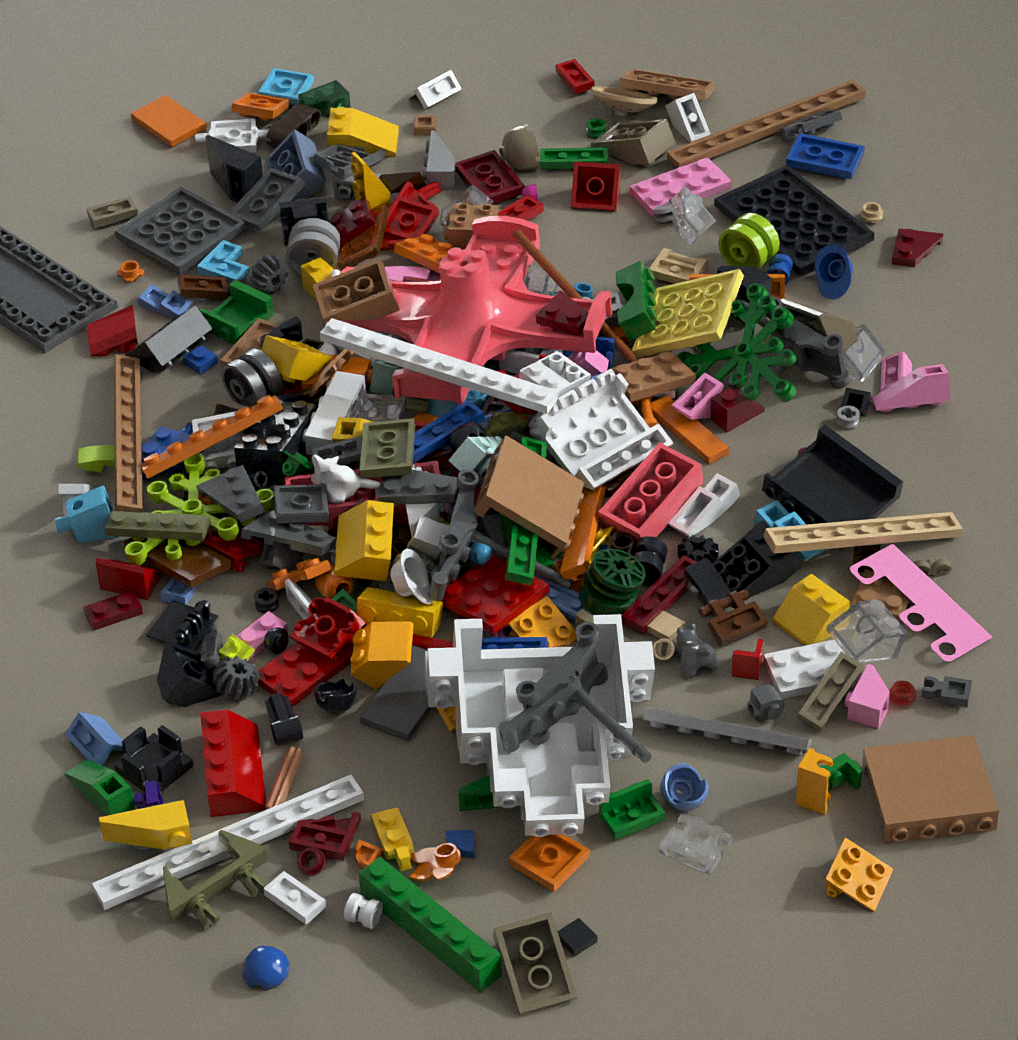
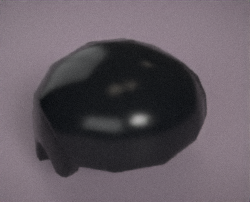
(466, 430)
(335, 696)

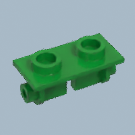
(297, 465)

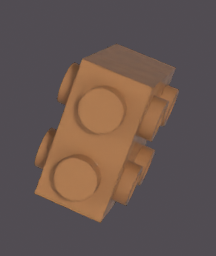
(460, 220)

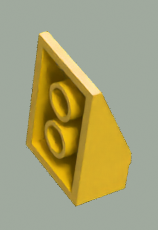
(360, 129)

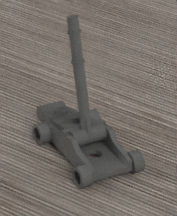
(462, 534)
(562, 694)

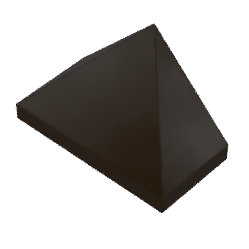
(396, 181)

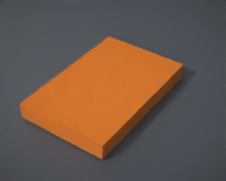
(168, 121)

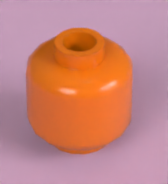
(329, 584)

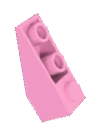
(919, 387)

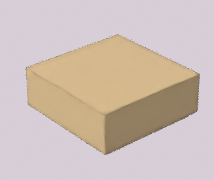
(665, 626)

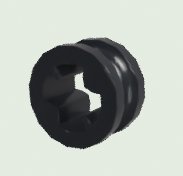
(266, 594)

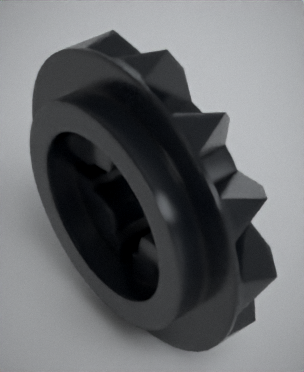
(710, 549)

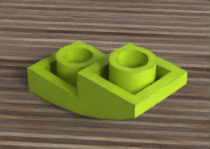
(95, 457)

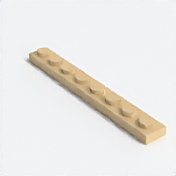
(862, 532)

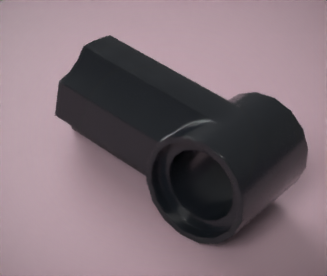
(284, 724)

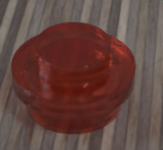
(902, 693)

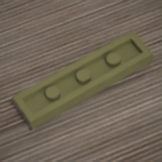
(157, 525)

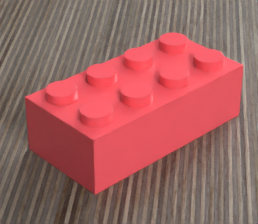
(652, 494)

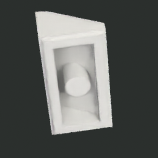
(297, 598)

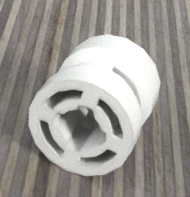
(363, 910)

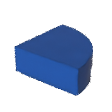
(462, 840)

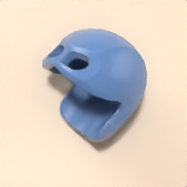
(687, 780)

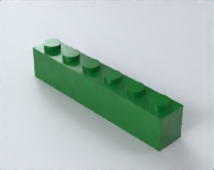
(431, 925)

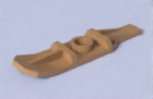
(329, 371)

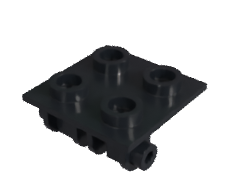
(183, 624)

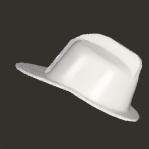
(411, 576)

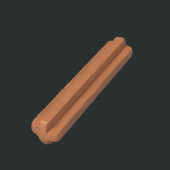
(284, 778)

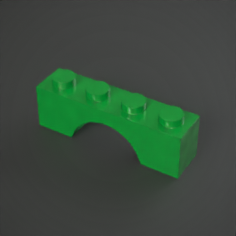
(638, 314)

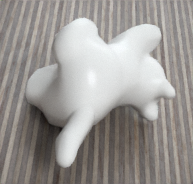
(339, 480)

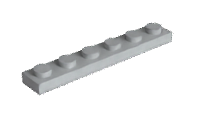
(715, 729)

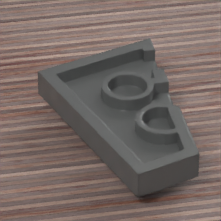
(234, 493)
(297, 535)

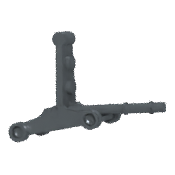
(811, 350)

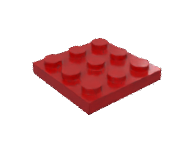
(488, 596)

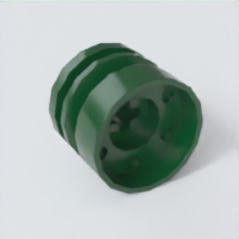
(611, 582)

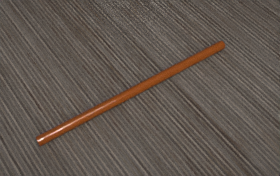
(570, 291)

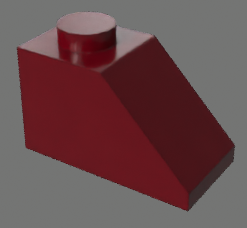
(732, 409)

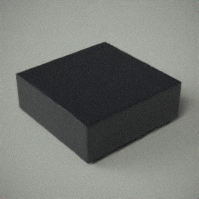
(577, 937)

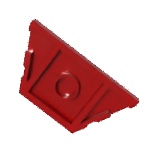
(408, 217)

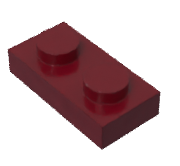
(113, 610)

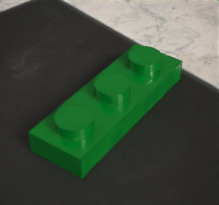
(564, 157)

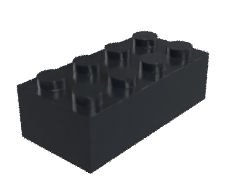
(265, 441)

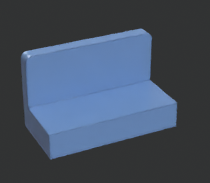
(93, 737)

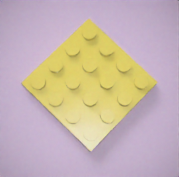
(690, 313)

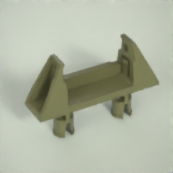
(246, 857)

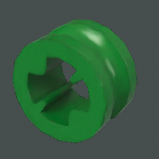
(595, 128)

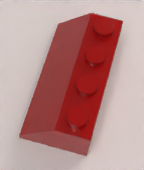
(232, 763)

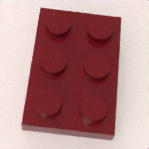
(490, 176)

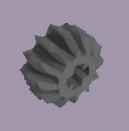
(268, 274)
(236, 677)

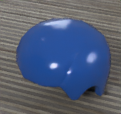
(265, 967)

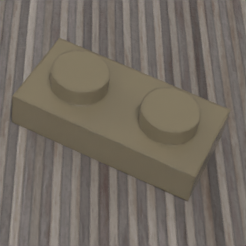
(112, 212)

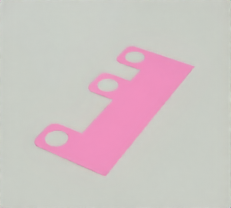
(928, 599)

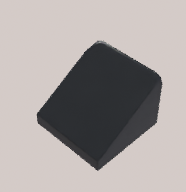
(857, 399)

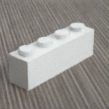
(337, 402)

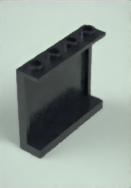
(833, 482)

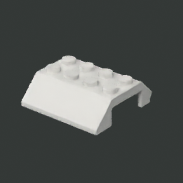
(598, 431)

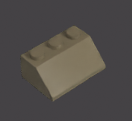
(823, 322)

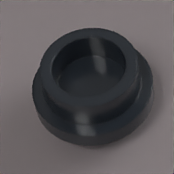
(276, 640)

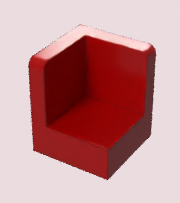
(748, 664)

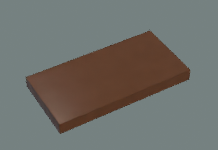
(192, 568)

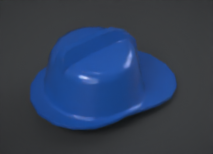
(833, 271)

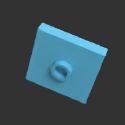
(286, 84)

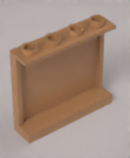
(531, 493)
(931, 788)

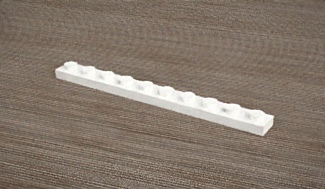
(439, 366)
(209, 850)

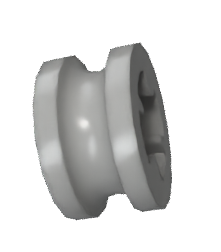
(852, 420)

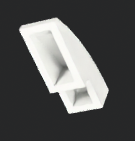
(705, 506)

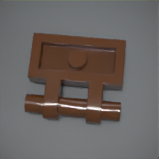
(736, 623)

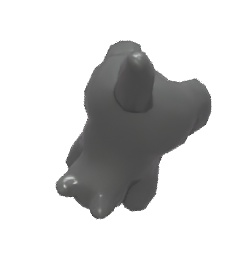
(694, 652)

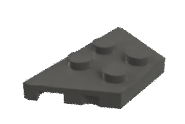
(339, 158)

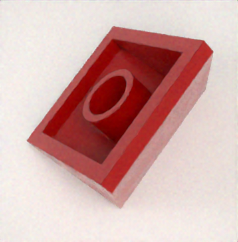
(595, 186)
(123, 576)

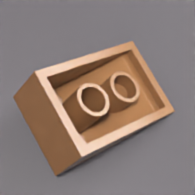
(357, 294)

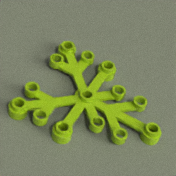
(158, 493)

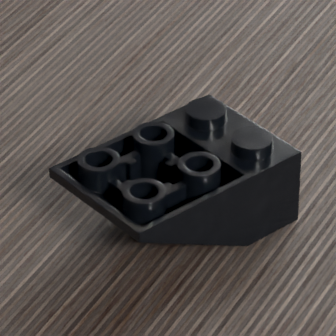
(233, 167)
(753, 565)

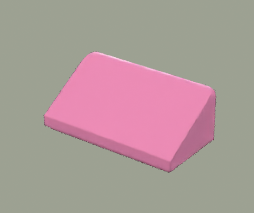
(894, 369)

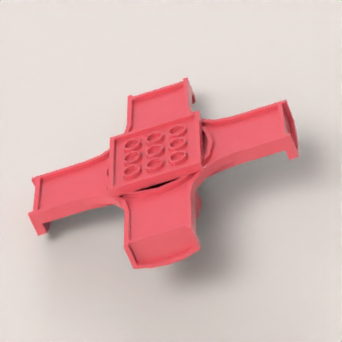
(479, 308)

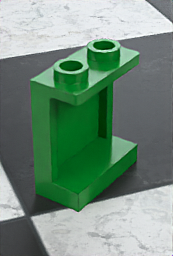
(238, 312)

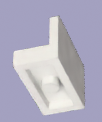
(436, 89)

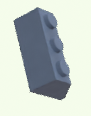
(296, 158)

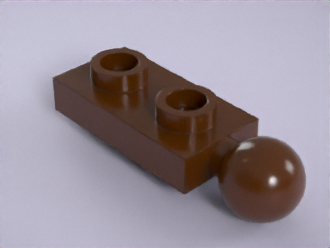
(204, 286)

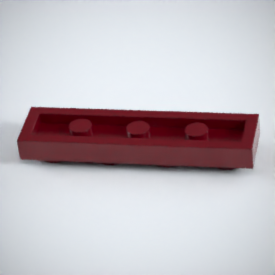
(658, 597)

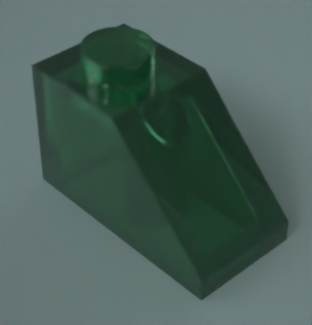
(326, 97)

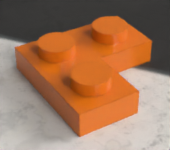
(305, 570)

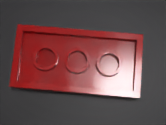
(300, 671)

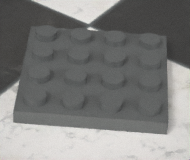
(180, 230)

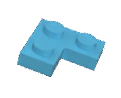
(222, 262)

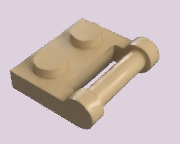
(677, 267)

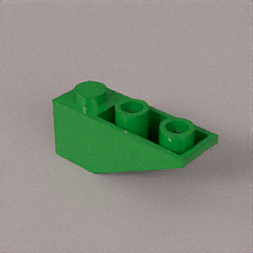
(102, 787)

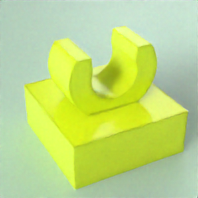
(235, 646)

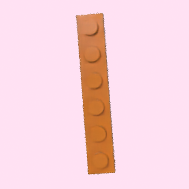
(202, 440)

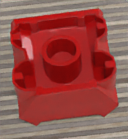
(113, 333)
(327, 627)

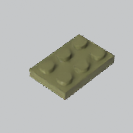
(387, 448)

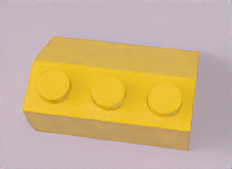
(365, 541)

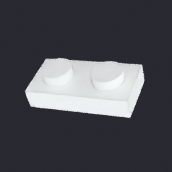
(295, 897)

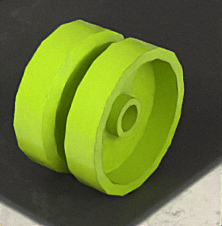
(749, 241)

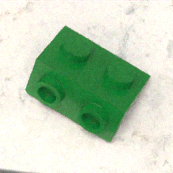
(631, 810)

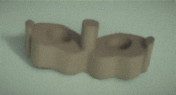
(937, 568)

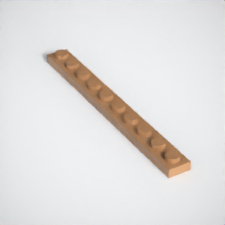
(765, 124)
(127, 434)

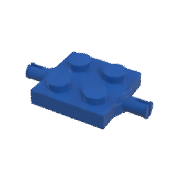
(160, 441)

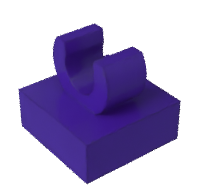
(151, 798)

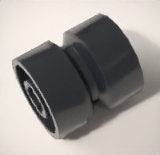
(652, 555)

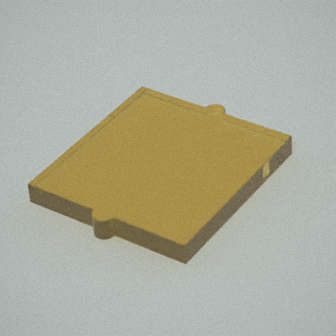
(504, 423)

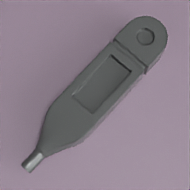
(210, 648)

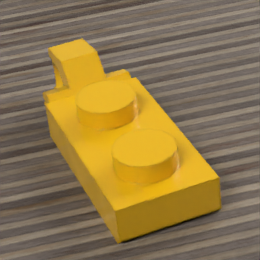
(393, 836)

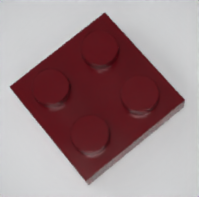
(353, 220)

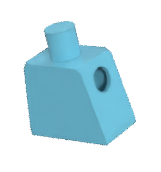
(87, 515)

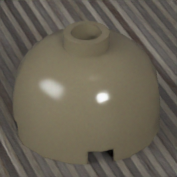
(520, 148)

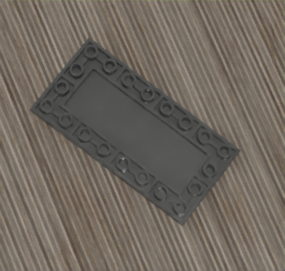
(44, 298)

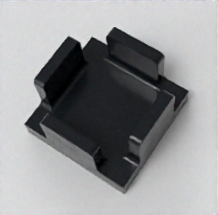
(295, 211)
(153, 758)

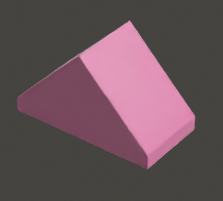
(697, 399)

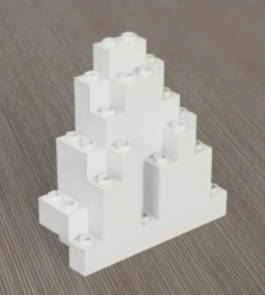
(570, 767)

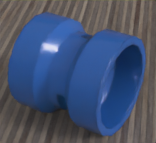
(781, 265)

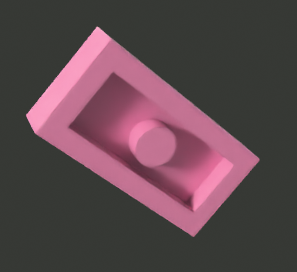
(255, 633)

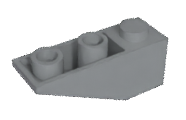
(439, 163)

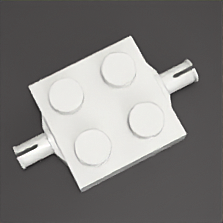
(239, 133)

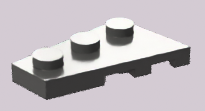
(418, 488)

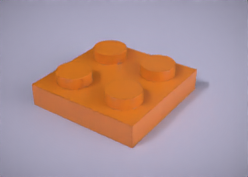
(260, 105)
(549, 859)

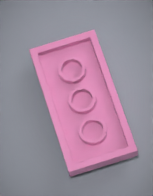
(700, 177)

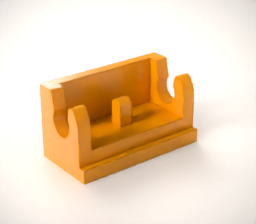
(813, 782)

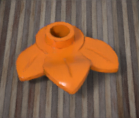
(435, 862)

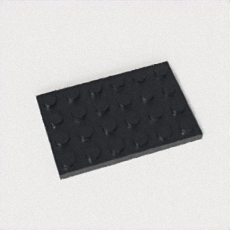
(799, 213)

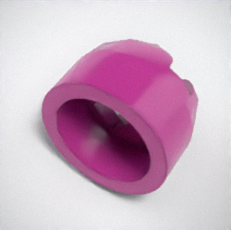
(530, 190)

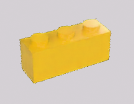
(389, 606)

